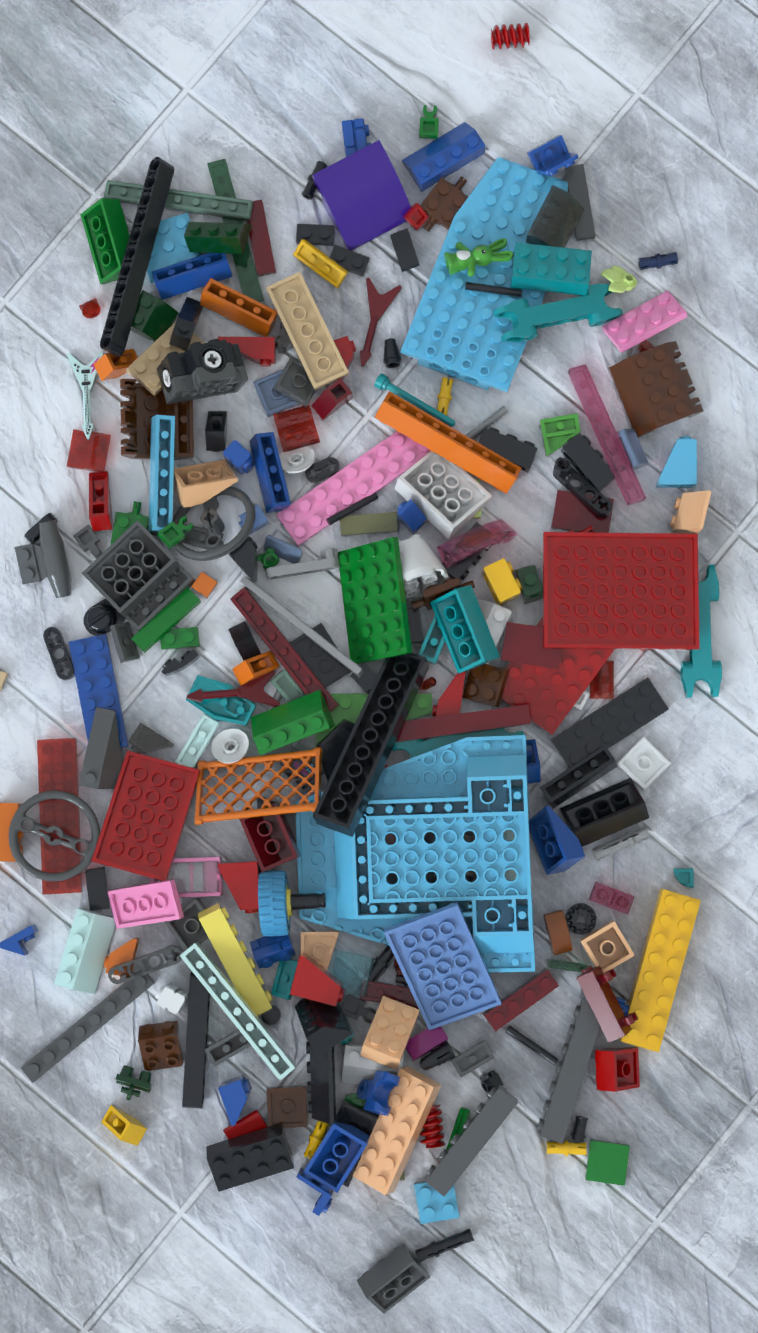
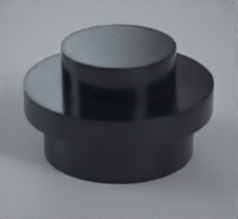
(271, 1016)

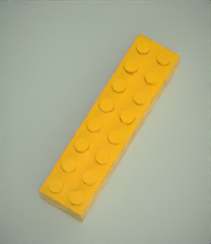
(660, 968)

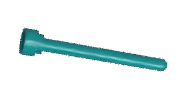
(384, 383)

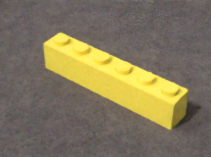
(234, 958)

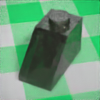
(148, 740)

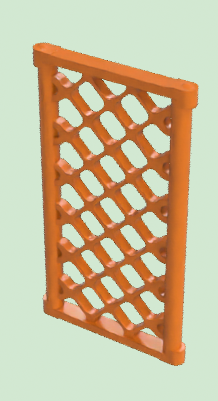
(250, 763)

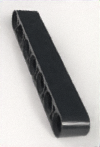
(196, 1044)

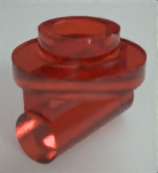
(90, 309)

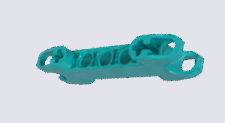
(529, 319)
(701, 663)
(419, 747)

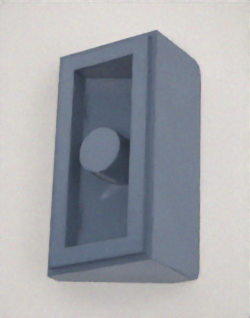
(283, 549)

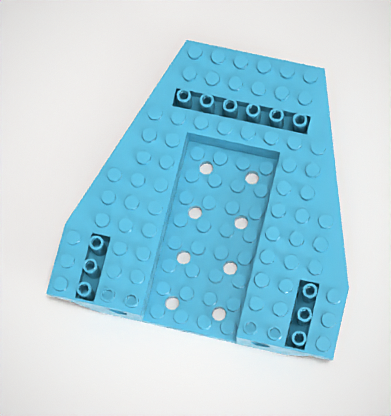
(446, 791)

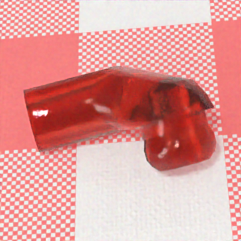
(428, 683)

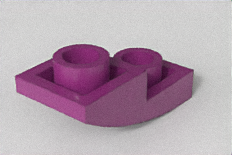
(425, 1041)

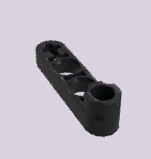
(563, 469)

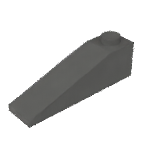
(103, 752)

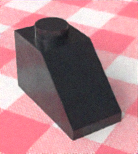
(216, 431)

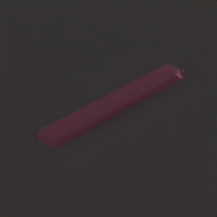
(606, 435)

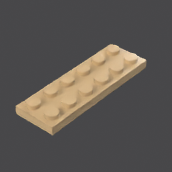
(307, 330)

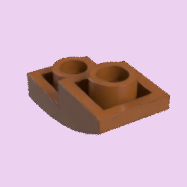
(558, 932)

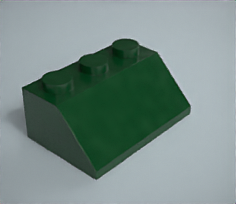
(217, 237)

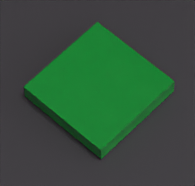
(607, 1162)

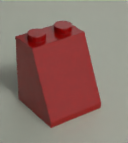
(242, 883)
(315, 982)

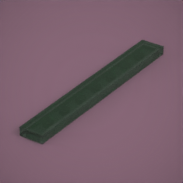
(243, 262)

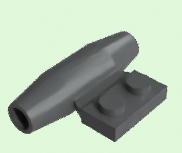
(46, 560)

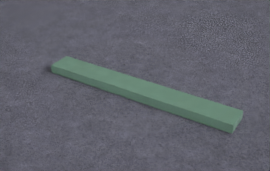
(185, 201)

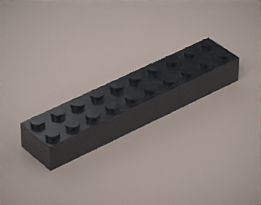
(370, 743)

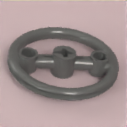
(214, 527)
(17, 825)

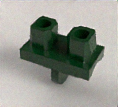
(125, 1078)

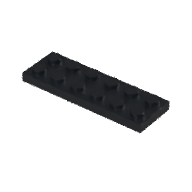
(610, 722)

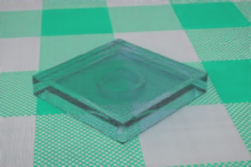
(352, 971)

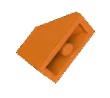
(112, 367)
(255, 667)
(122, 954)

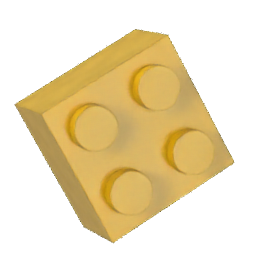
(501, 582)

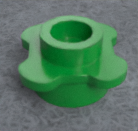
(268, 563)

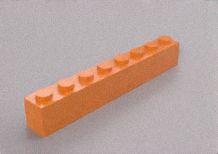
(448, 442)

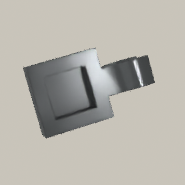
(87, 540)

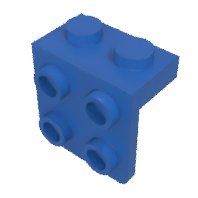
(551, 156)
(324, 1200)

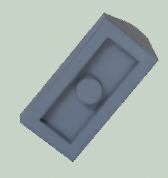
(633, 448)

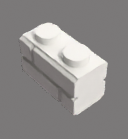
(172, 998)

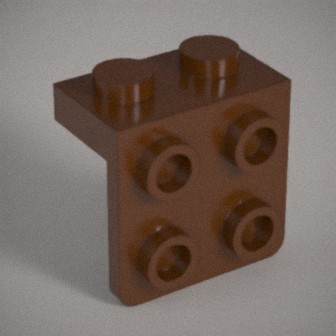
(160, 1045)

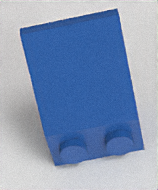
(554, 841)

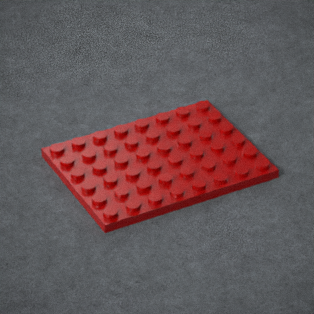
(620, 591)

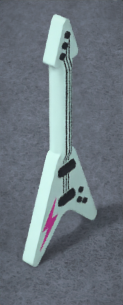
(86, 377)

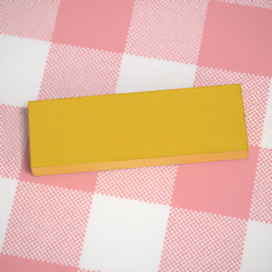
(320, 263)

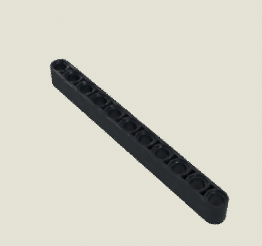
(137, 257)

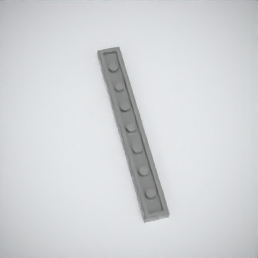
(303, 627)

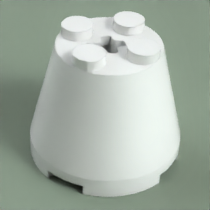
(419, 567)

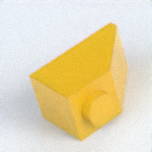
(123, 1125)

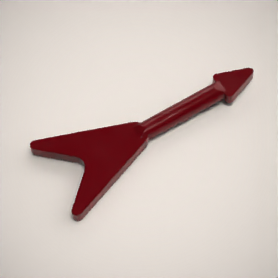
(377, 305)
(251, 691)

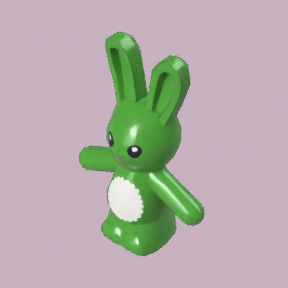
(480, 255)

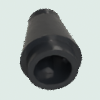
(391, 354)

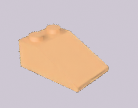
(201, 482)
(690, 512)

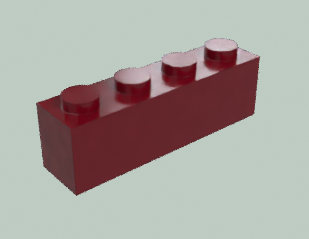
(521, 999)

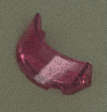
(475, 541)

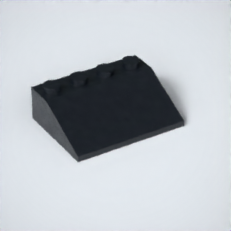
(321, 1085)

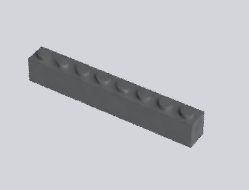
(569, 1073)

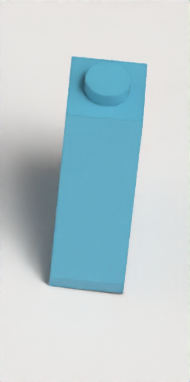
(681, 465)

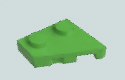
(558, 431)

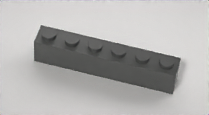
(471, 1140)

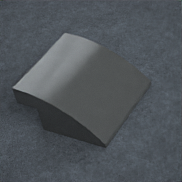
(138, 576)

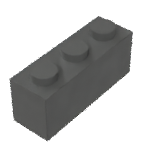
(227, 1047)

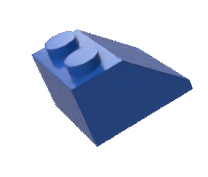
(234, 1096)

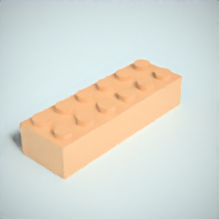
(397, 1133)

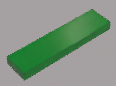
(166, 620)

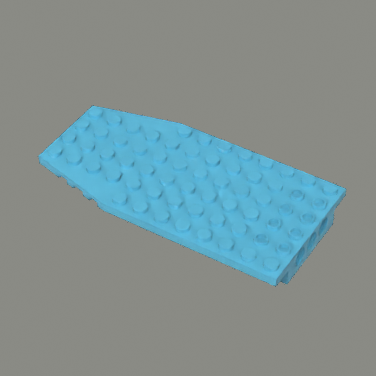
(457, 326)

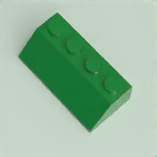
(107, 237)
(291, 722)

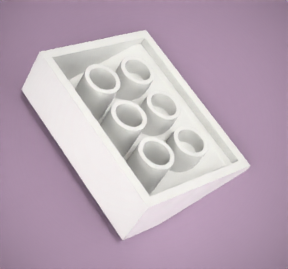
(442, 493)

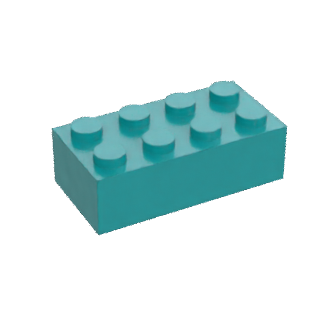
(551, 269)

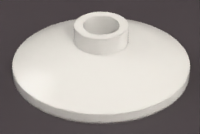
(297, 460)
(230, 739)

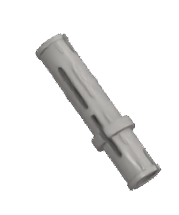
(614, 846)

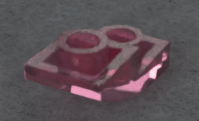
(611, 898)

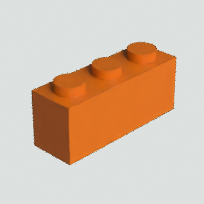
(7, 812)

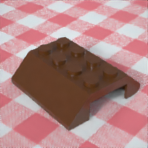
(655, 388)
(137, 421)

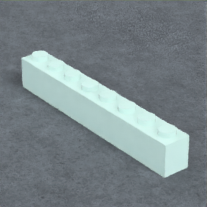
(238, 1010)

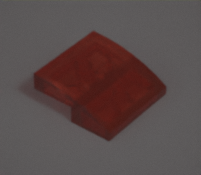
(296, 428)
(88, 454)

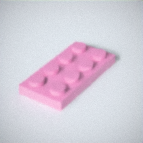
(644, 321)
(145, 904)

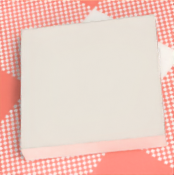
(643, 763)

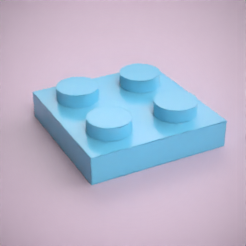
(433, 1205)

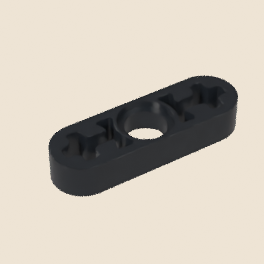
(58, 668)

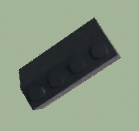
(605, 812)
(322, 1024)

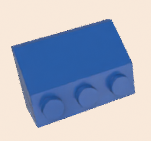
(337, 1155)

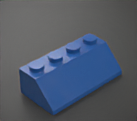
(444, 156)

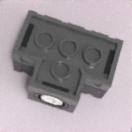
(202, 371)

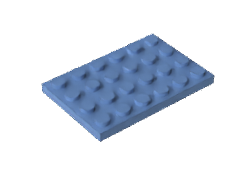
(442, 966)

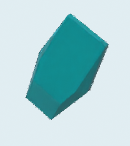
(225, 709)

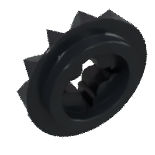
(582, 909)

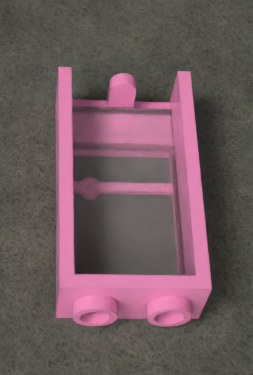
(196, 876)

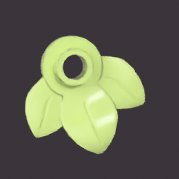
(620, 279)

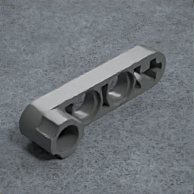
(145, 966)

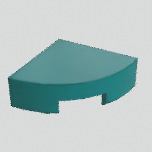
(684, 876)

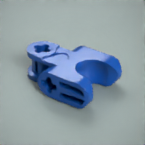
(377, 1092)

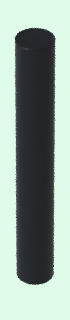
(493, 289)
(352, 508)
(532, 1045)

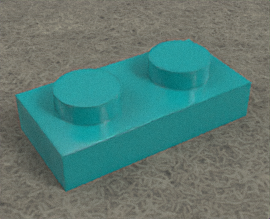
(284, 979)

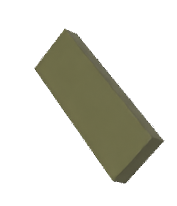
(369, 524)

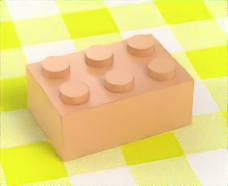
(389, 1033)

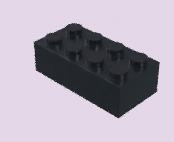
(249, 1157)

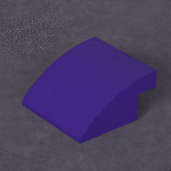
(363, 195)

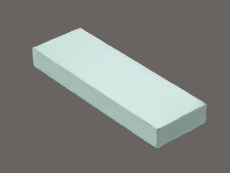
(198, 741)

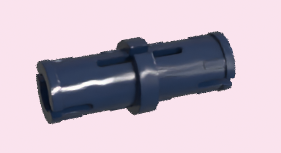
(658, 261)

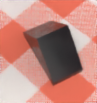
(244, 641)

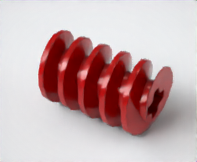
(510, 36)
(432, 1129)

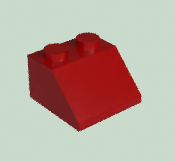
(617, 1069)

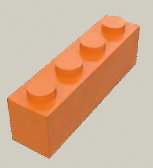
(238, 307)

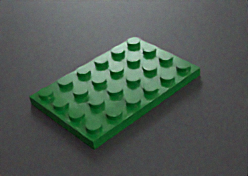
(374, 601)

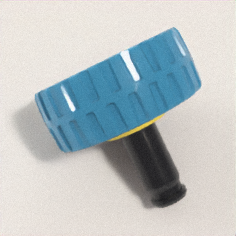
(278, 902)

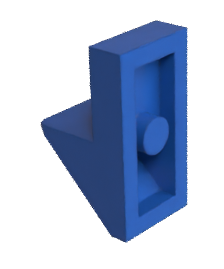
(15, 942)

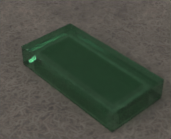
(565, 965)

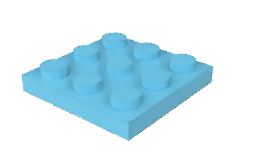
(170, 244)

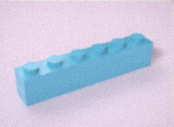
(161, 472)

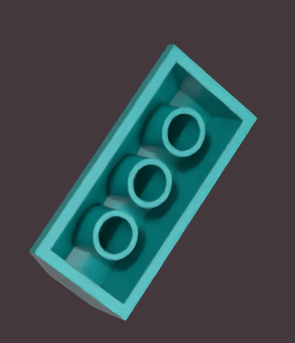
(464, 629)

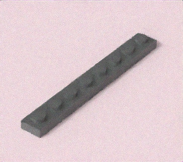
(86, 1026)

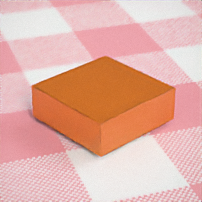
(204, 584)

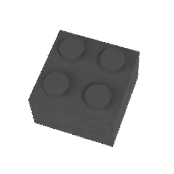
(189, 928)

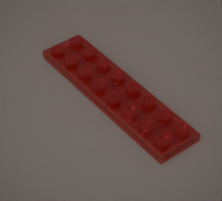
(59, 772)

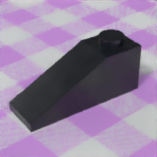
(186, 323)

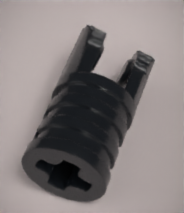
(437, 1057)

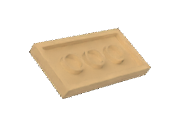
(145, 366)

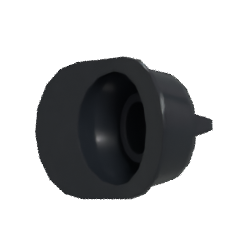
(101, 617)

